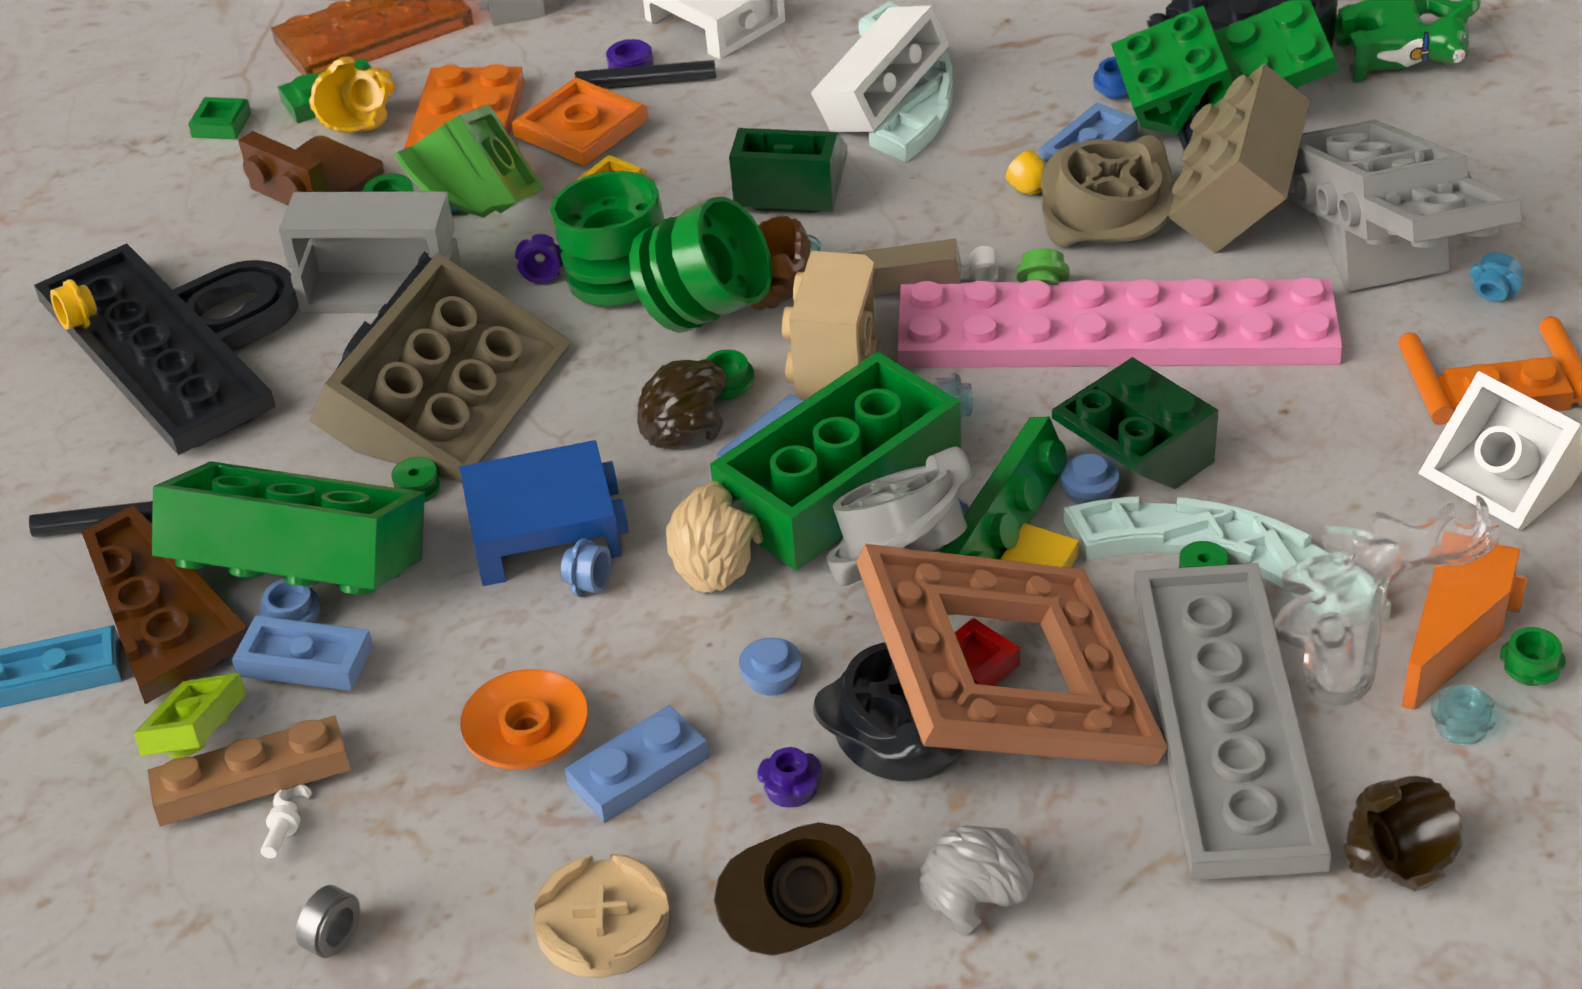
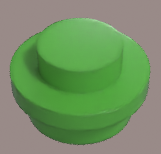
(1043, 265)

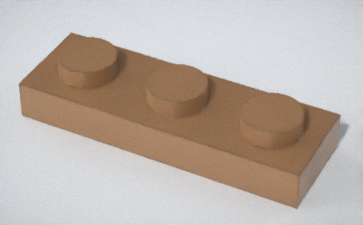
(247, 770)

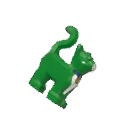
(1395, 38)

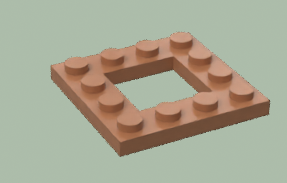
(1098, 719)

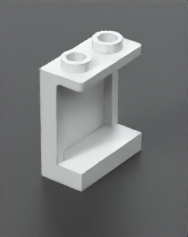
(726, 22)

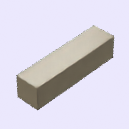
(913, 264)

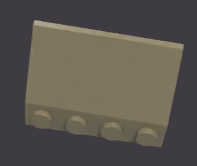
(439, 373)

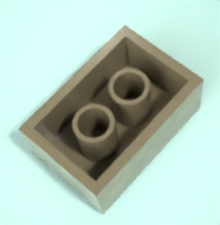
(1239, 158)

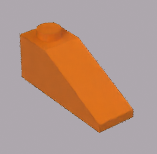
(1462, 619)

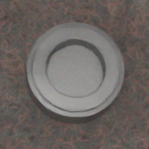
(328, 921)

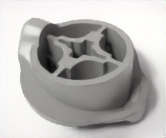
(902, 510)

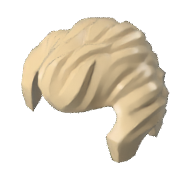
(711, 538)

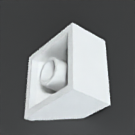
(1506, 452)

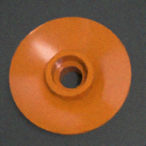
(524, 719)

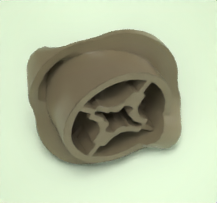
(1107, 191)

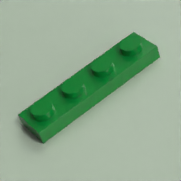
(1012, 492)

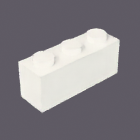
(880, 69)

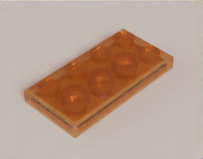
(366, 30)

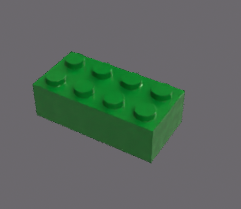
(839, 438)
(288, 526)

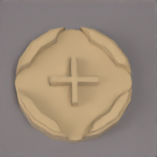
(601, 916)

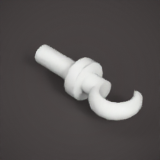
(282, 819)

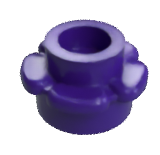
(539, 271)
(790, 777)

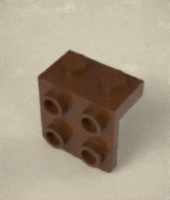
(312, 167)

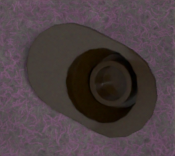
(795, 888)

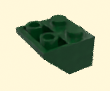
(786, 169)
(1144, 423)

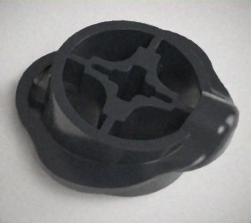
(875, 722)

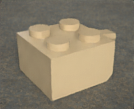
(830, 320)

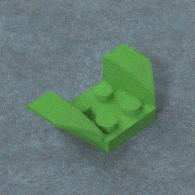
(472, 163)

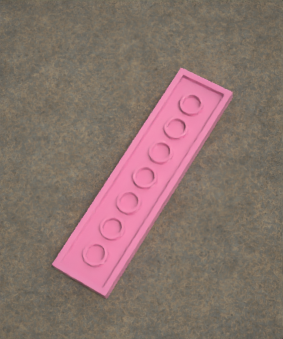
(1117, 320)

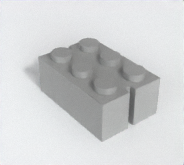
(361, 246)

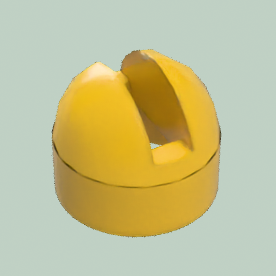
(1026, 173)

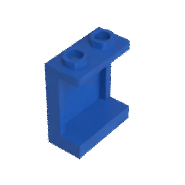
(541, 503)

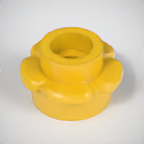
(73, 304)

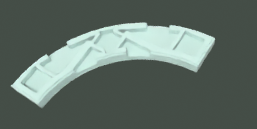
(920, 112)
(1134, 527)

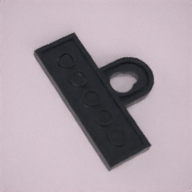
(169, 357)

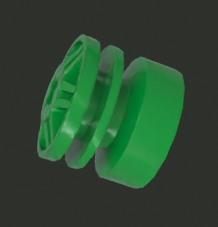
(596, 230)
(700, 265)

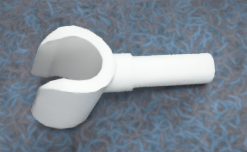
(980, 266)

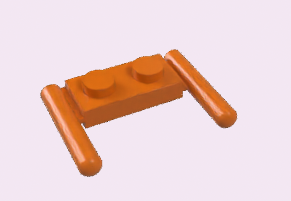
(1548, 380)

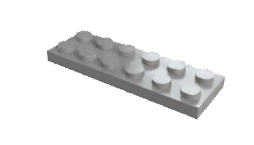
(1229, 724)

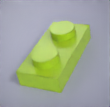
(190, 716)

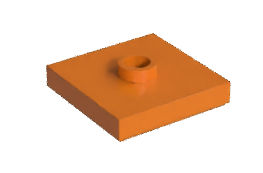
(580, 121)

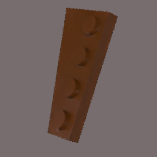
(162, 612)

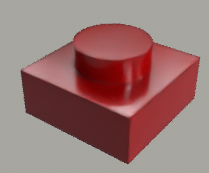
(987, 652)

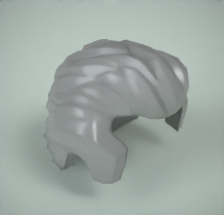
(972, 868)

